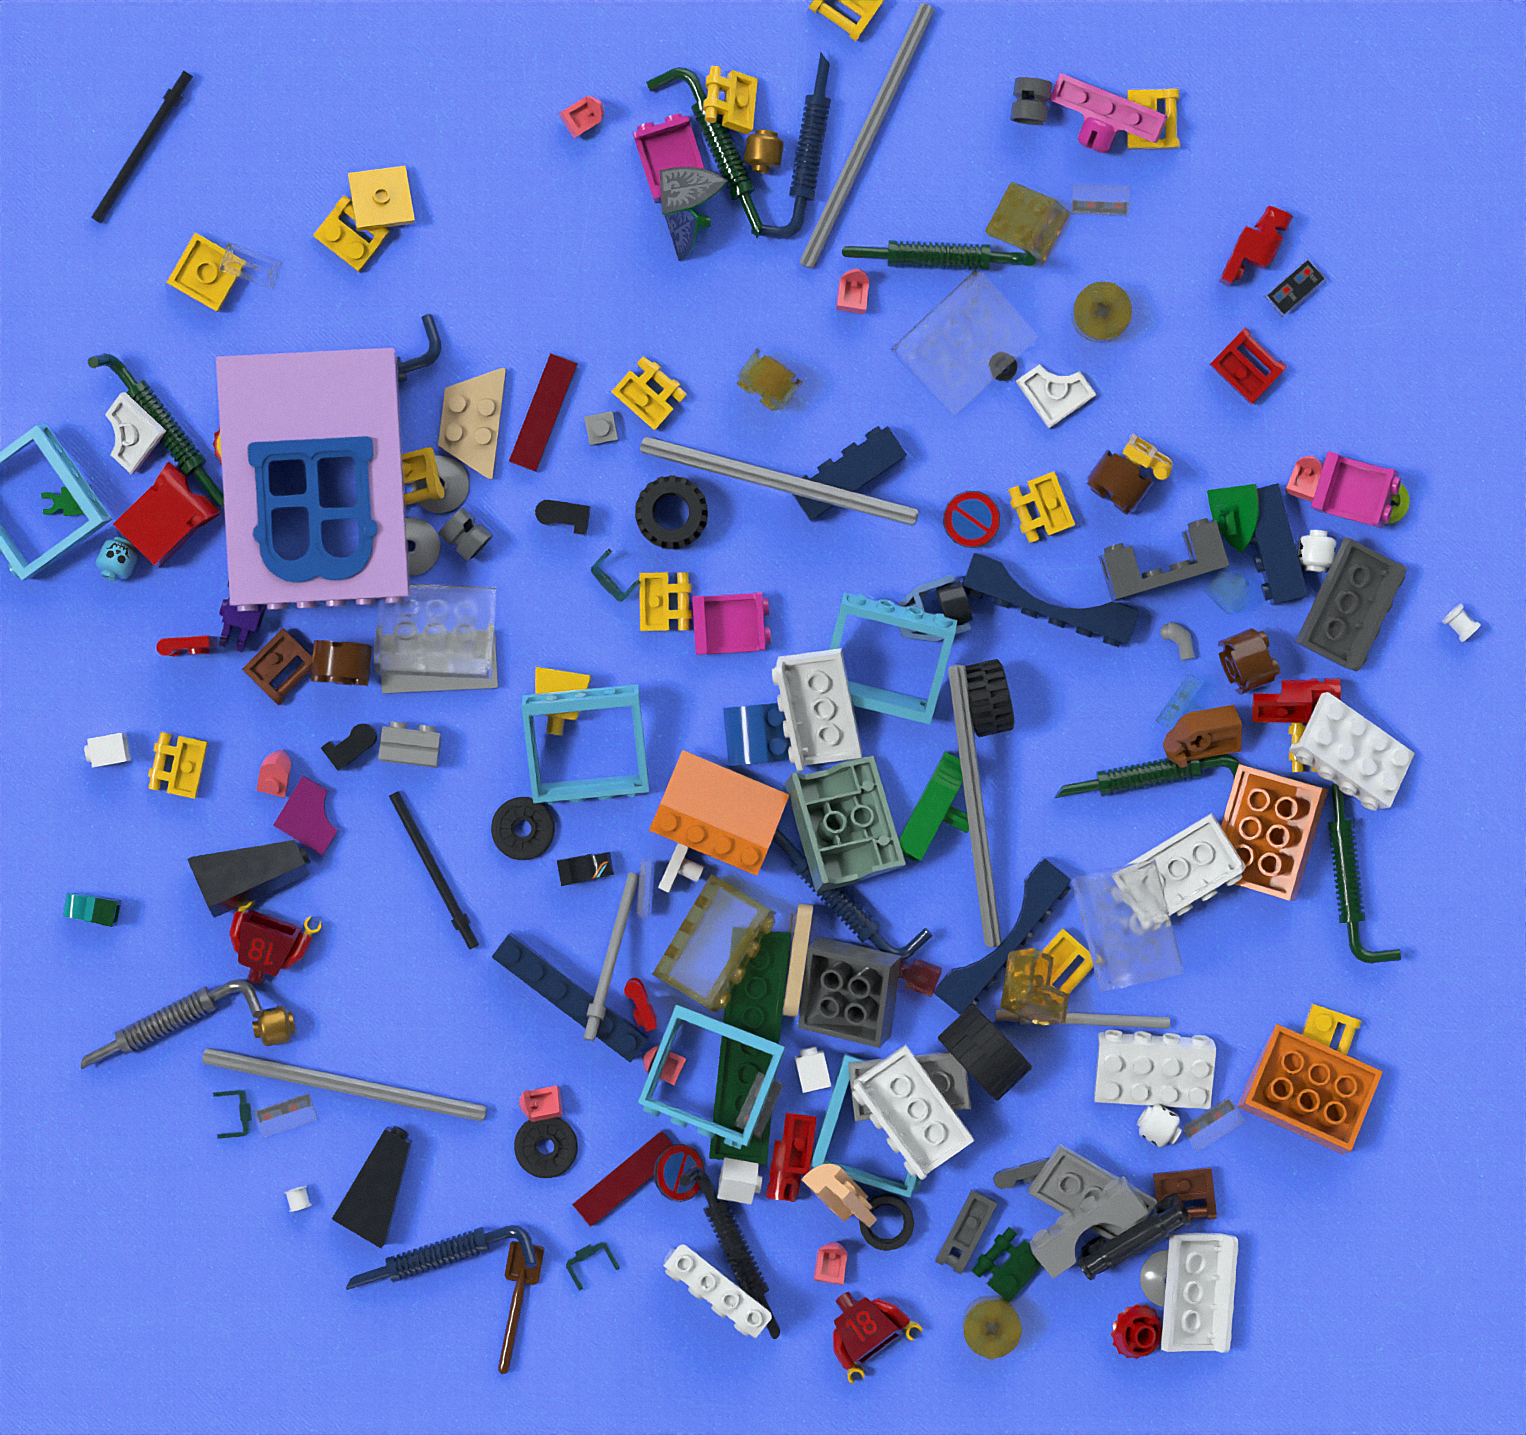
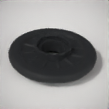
(504, 828)
(545, 1165)

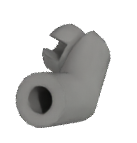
(1181, 637)

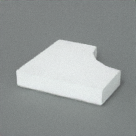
(1054, 395)
(134, 432)

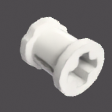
(1461, 622)

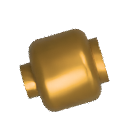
(763, 151)
(274, 1026)

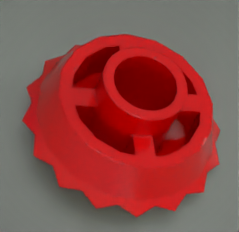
(1137, 1331)

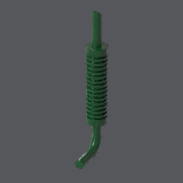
(719, 143)
(939, 255)
(174, 438)
(1146, 775)
(1348, 882)

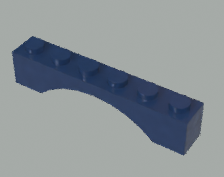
(992, 579)
(1041, 889)
(567, 995)

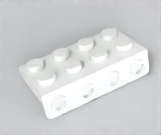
(817, 708)
(1353, 753)
(1195, 864)
(1155, 1069)
(911, 1112)
(1199, 1292)
(722, 1293)

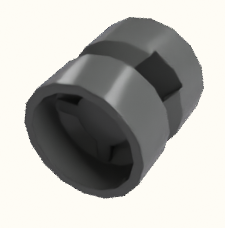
(1030, 111)
(465, 534)

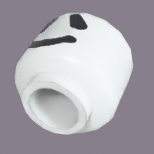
(1316, 551)
(1159, 1125)

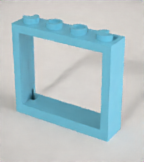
(77, 487)
(910, 618)
(583, 700)
(682, 1117)
(818, 1158)

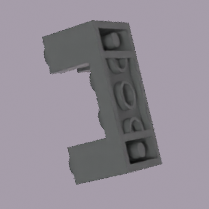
(1203, 548)

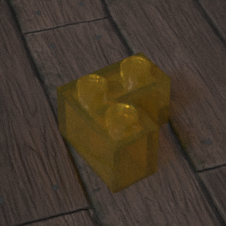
(1029, 990)

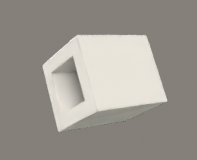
(107, 750)
(812, 1069)
(739, 1181)

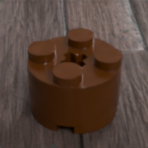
(1120, 481)
(1248, 660)
(341, 663)

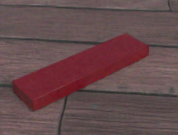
(543, 412)
(621, 1180)

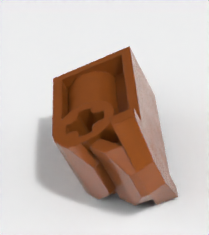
(1204, 735)

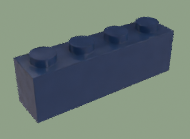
(854, 468)
(1276, 550)

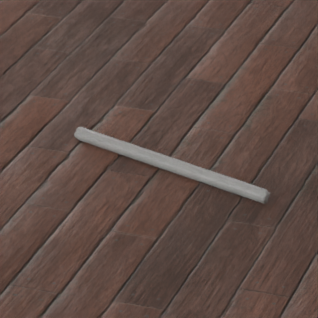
(867, 135)
(779, 481)
(974, 805)
(344, 1084)

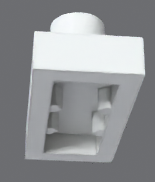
(682, 866)

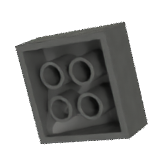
(849, 992)

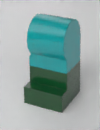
(92, 909)

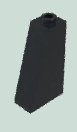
(247, 874)
(375, 1191)

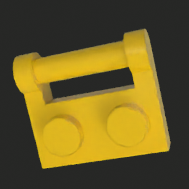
(863, 8)
(1149, 99)
(345, 241)
(421, 466)
(1065, 950)
(1322, 1024)

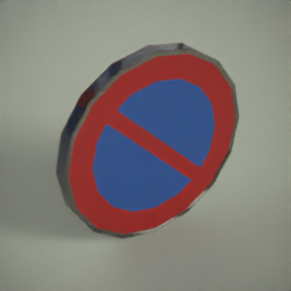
(971, 519)
(670, 1166)

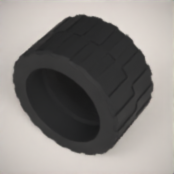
(984, 1052)

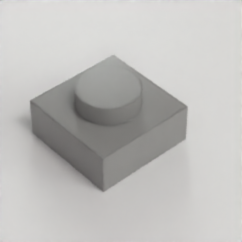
(601, 428)

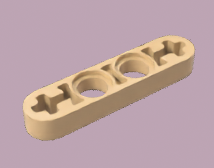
(797, 960)

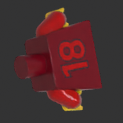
(267, 943)
(866, 1330)

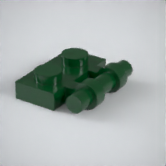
(1014, 1271)

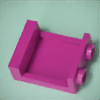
(666, 147)
(1356, 490)
(730, 623)

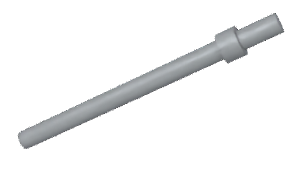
(597, 1010)
(1095, 1019)

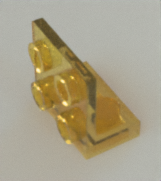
(1028, 221)

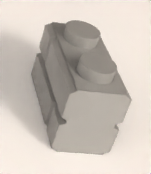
(410, 746)

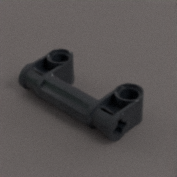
(1101, 1255)

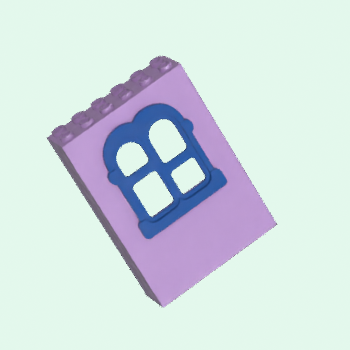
(310, 411)

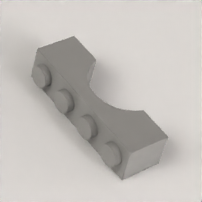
(1114, 1205)

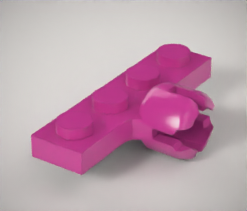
(1106, 114)

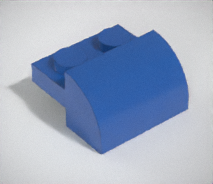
(755, 734)

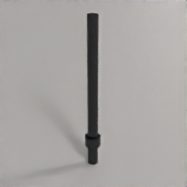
(171, 99)
(460, 920)

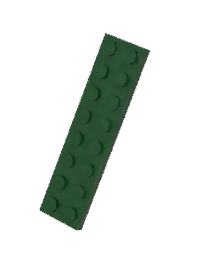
(757, 1009)

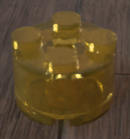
(1107, 296)
(769, 380)
(992, 1310)

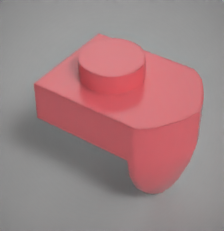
(582, 115)
(853, 291)
(1305, 478)
(275, 774)
(672, 1066)
(541, 1103)
(830, 1264)

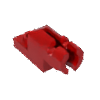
(1257, 246)
(1294, 702)
(791, 1157)

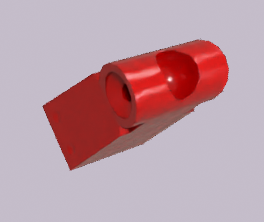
(165, 516)

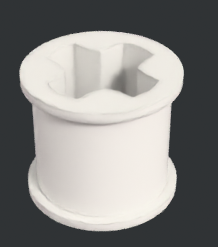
(297, 1198)

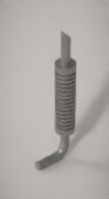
(171, 1018)

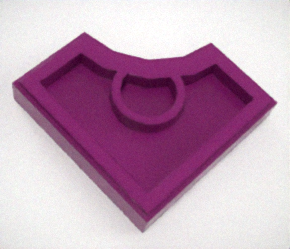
(306, 818)

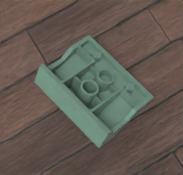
(844, 823)

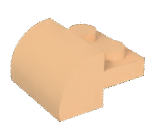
(839, 1193)

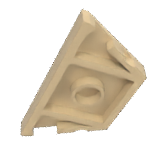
(473, 420)

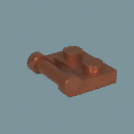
(273, 660)
(1189, 1185)

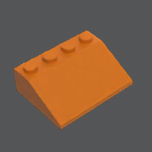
(719, 812)
(1272, 829)
(1310, 1089)

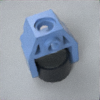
(952, 602)

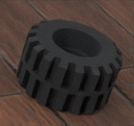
(665, 487)
(989, 698)

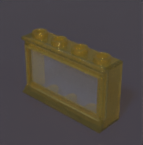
(715, 943)

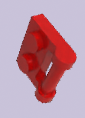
(1241, 372)
(194, 644)
(644, 1012)

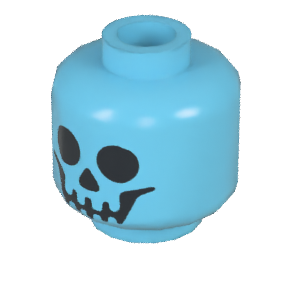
(117, 559)

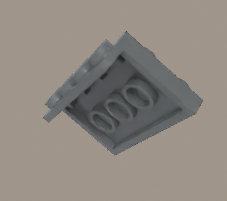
(1351, 605)

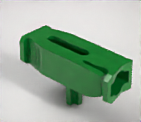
(933, 808)

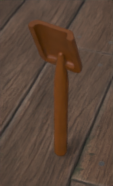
(517, 1271)

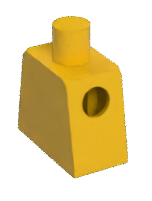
(556, 681)

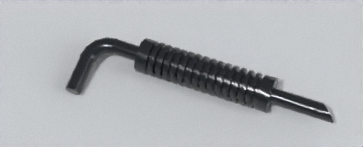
(732, 1243)

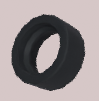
(903, 1236)

